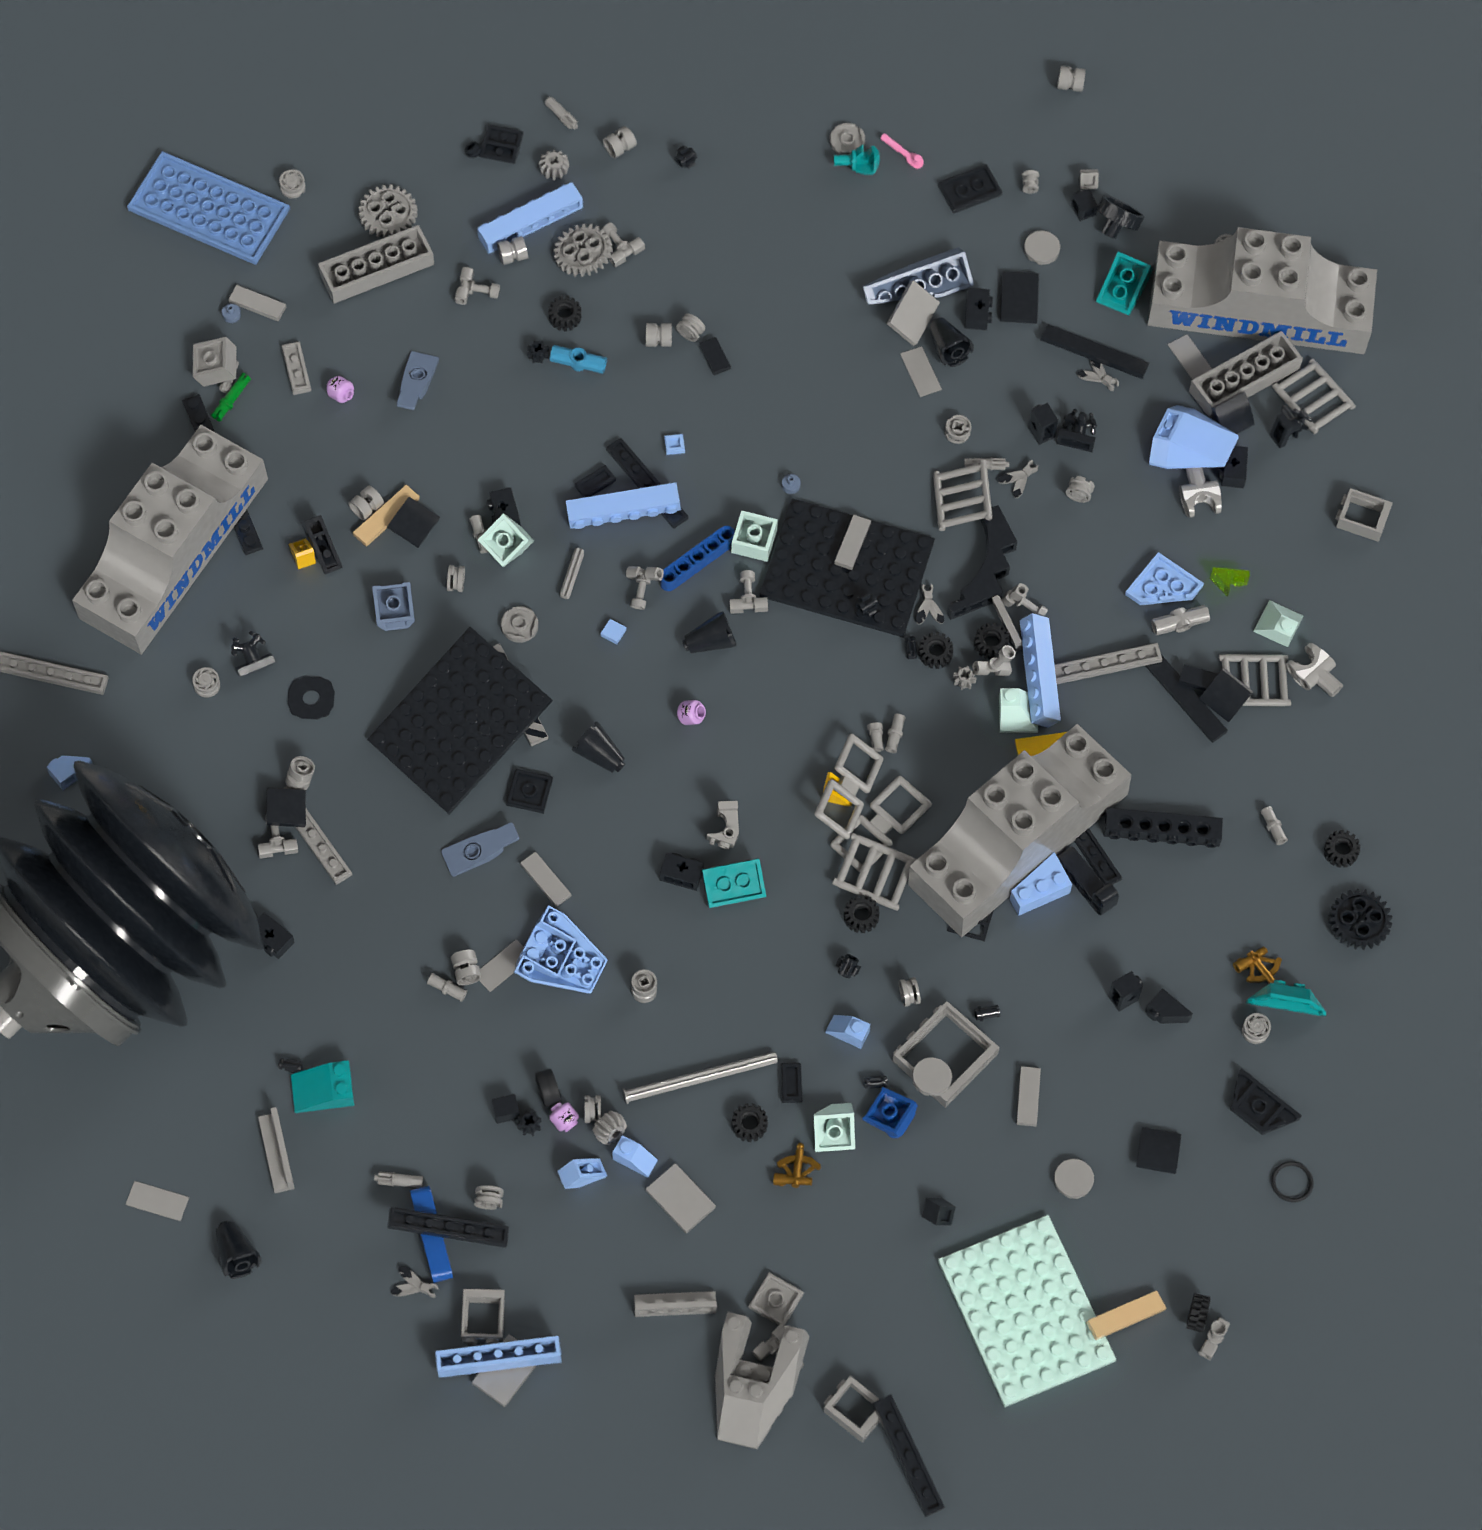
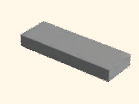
(257, 303)
(296, 368)
(852, 542)
(1007, 623)
(545, 879)
(1028, 1096)

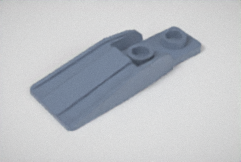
(416, 379)
(478, 849)

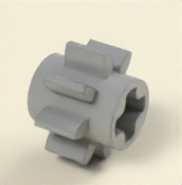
(961, 677)

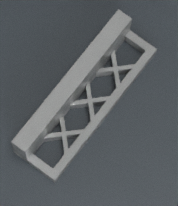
(276, 1151)
(675, 1304)

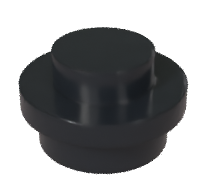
(473, 149)

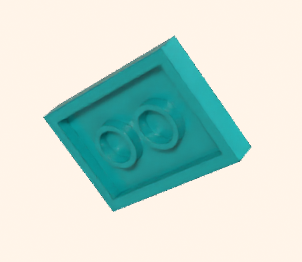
(733, 883)

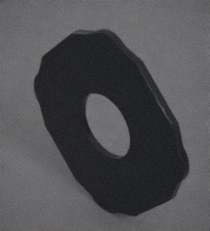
(320, 709)

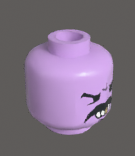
(339, 388)
(691, 712)
(563, 1116)

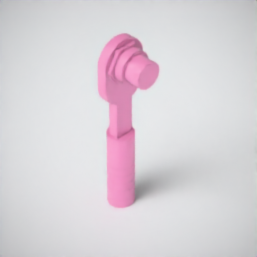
(912, 159)

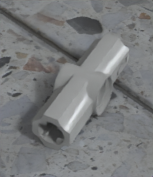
(1180, 620)

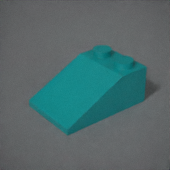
(1124, 283)
(323, 1087)

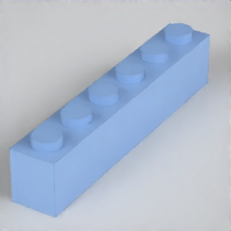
(531, 216)
(623, 505)
(1040, 670)
(498, 1356)

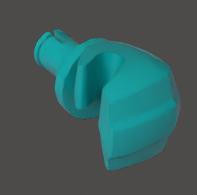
(860, 161)

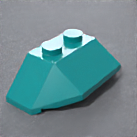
(1289, 998)

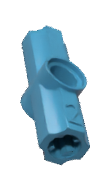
(567, 357)

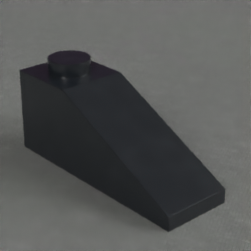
(322, 544)

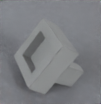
(1089, 179)

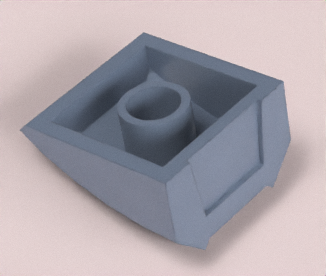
(393, 606)

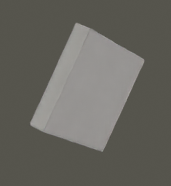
(776, 1299)

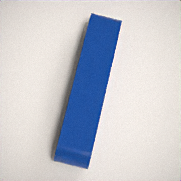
(700, 550)
(433, 1245)

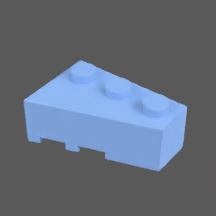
(1041, 886)

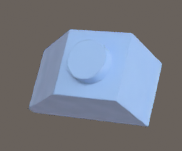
(63, 771)
(849, 1029)
(634, 1156)
(581, 1172)

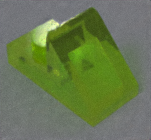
(1224, 577)

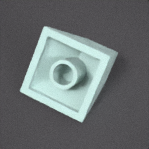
(505, 540)
(1278, 623)
(1015, 712)
(834, 1128)

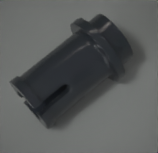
(986, 1012)

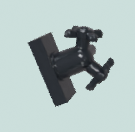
(1287, 424)
(1076, 437)
(251, 655)

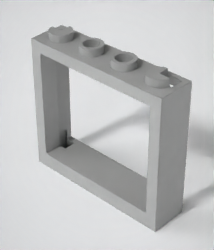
(970, 1029)

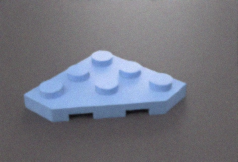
(1163, 583)

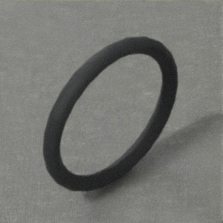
(1273, 1180)

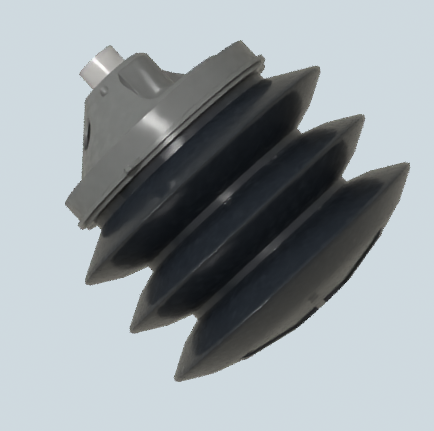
(113, 913)

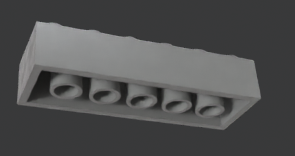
(376, 264)
(1247, 372)

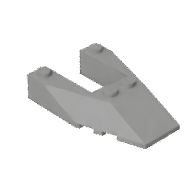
(751, 1393)

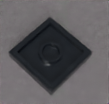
(529, 791)
(285, 807)

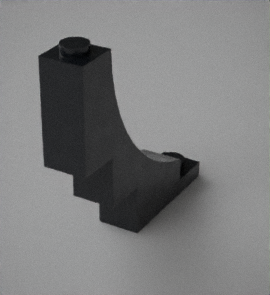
(985, 585)

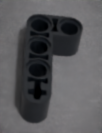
(1098, 895)

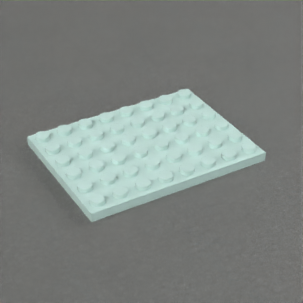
(1025, 1310)

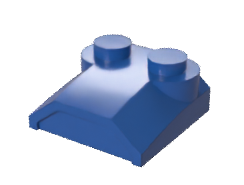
(891, 1113)

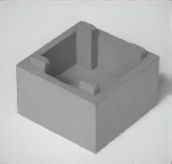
(214, 361)

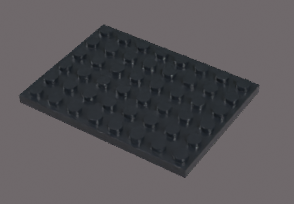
(886, 566)
(459, 720)

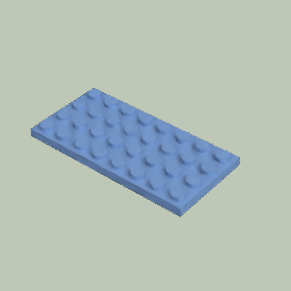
(208, 208)

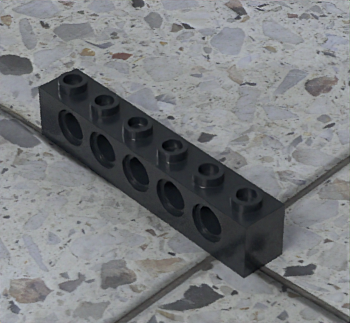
(1172, 822)

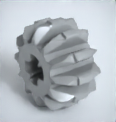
(554, 164)
(609, 1127)

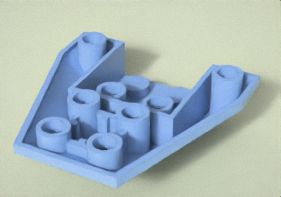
(1190, 441)
(560, 955)

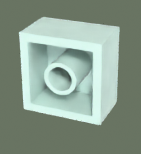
(754, 536)

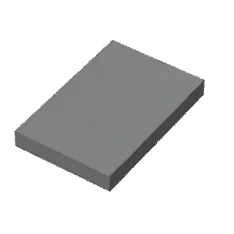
(913, 313)
(680, 1198)
(502, 1384)

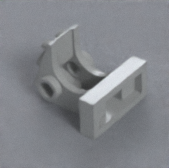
(729, 812)

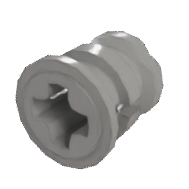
(1030, 181)

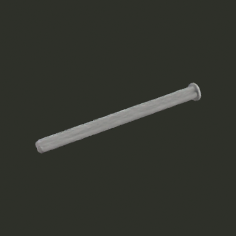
(699, 1077)

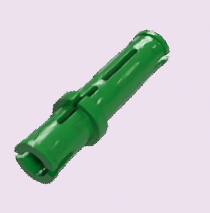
(227, 402)

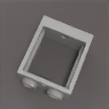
(1366, 501)
(482, 1296)
(859, 1433)

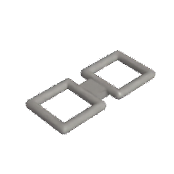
(848, 786)
(883, 821)

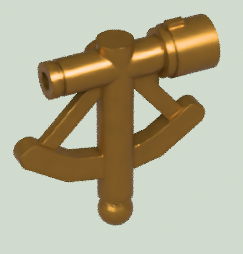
(1255, 958)
(796, 1177)

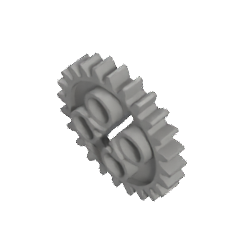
(387, 211)
(583, 250)

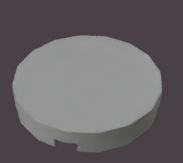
(846, 137)
(1042, 247)
(519, 624)
(932, 1076)
(1074, 1178)

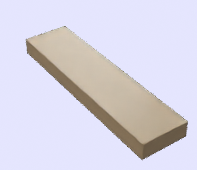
(382, 517)
(1126, 1315)

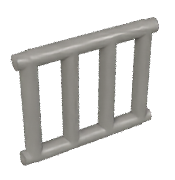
(1324, 378)
(984, 498)
(1262, 659)
(857, 888)

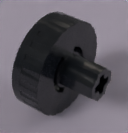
(1119, 215)

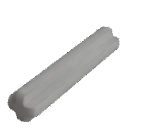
(571, 573)

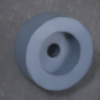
(231, 313)
(791, 484)

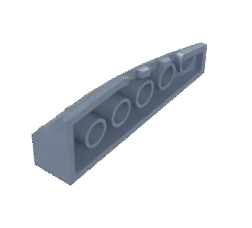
(937, 275)

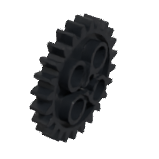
(1374, 930)

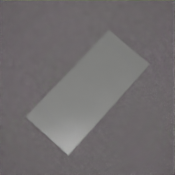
(1189, 356)
(921, 371)
(500, 966)
(157, 1201)

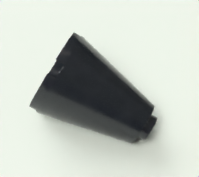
(950, 342)
(710, 635)
(600, 749)
(235, 1251)

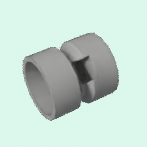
(1071, 78)
(620, 141)
(513, 250)
(659, 334)
(366, 502)
(300, 773)
(465, 965)
(644, 986)

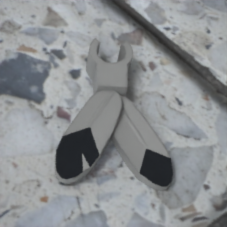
(1098, 375)
(1019, 477)
(929, 606)
(414, 1286)

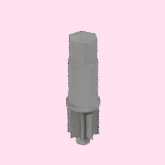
(561, 113)
(992, 463)
(393, 1179)

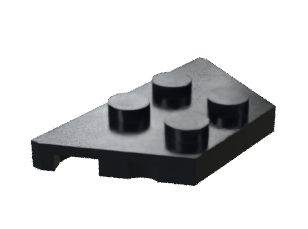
(1260, 1106)

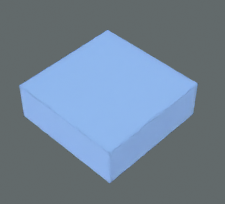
(674, 444)
(613, 631)

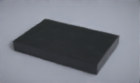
(970, 188)
(1019, 297)

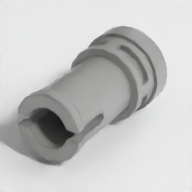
(875, 733)

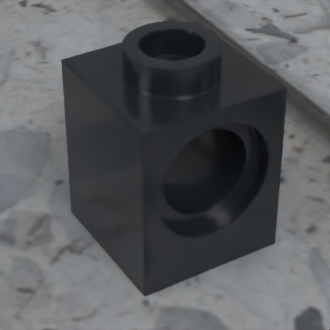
(1084, 204)

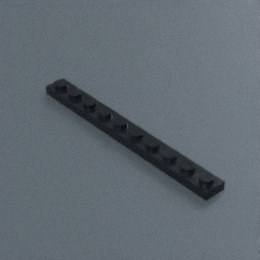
(244, 527)

